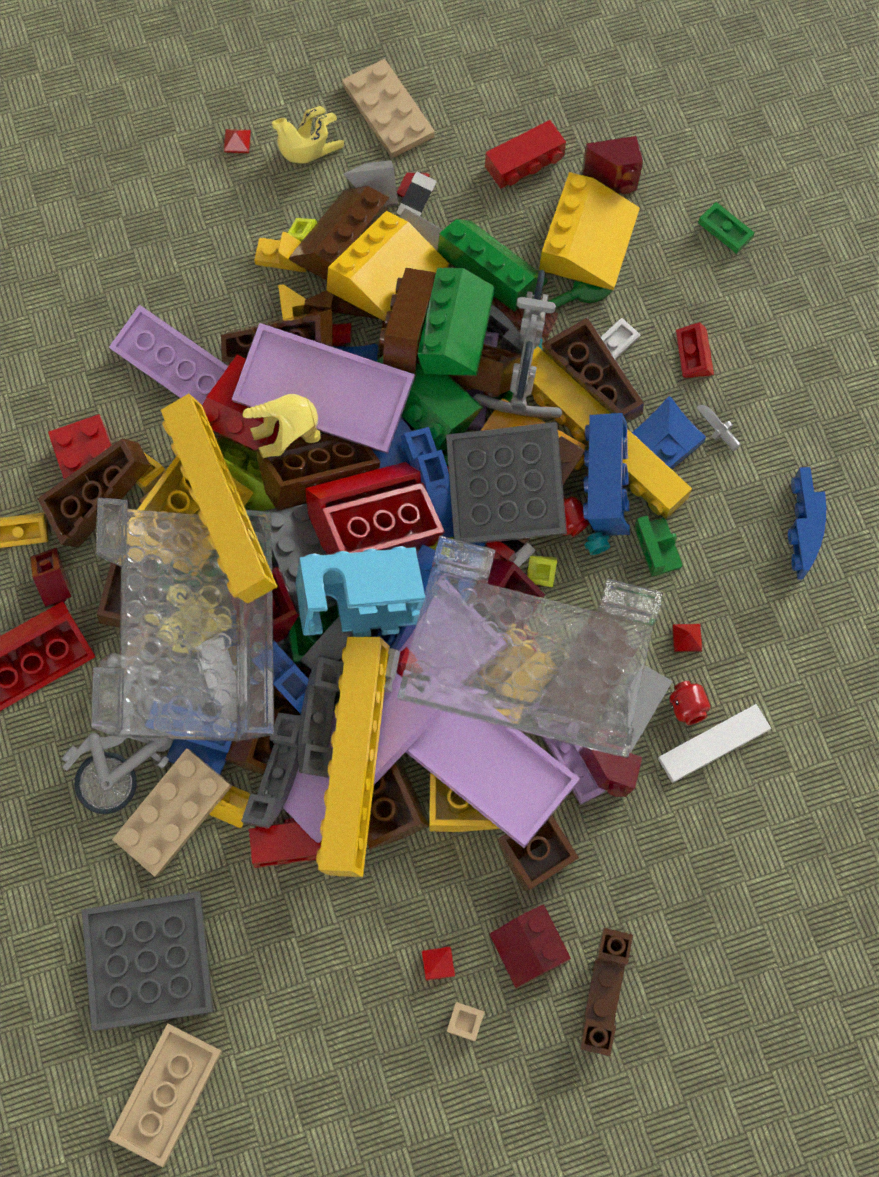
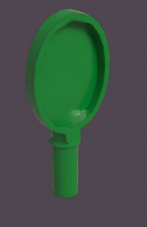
(583, 292)

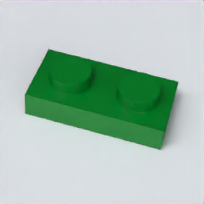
(726, 227)

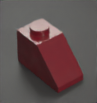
(50, 577)
(612, 772)

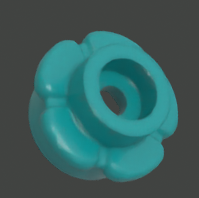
(597, 543)

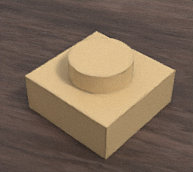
(465, 1021)

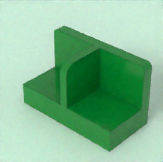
(657, 545)

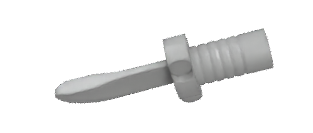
(722, 430)

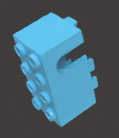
(369, 587)

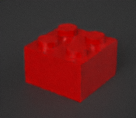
(79, 443)

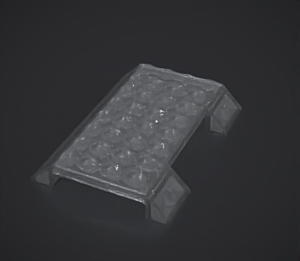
(188, 649)
(529, 657)

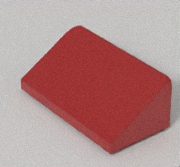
(694, 351)

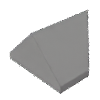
(377, 176)

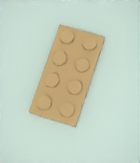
(388, 108)
(172, 812)
(165, 1095)

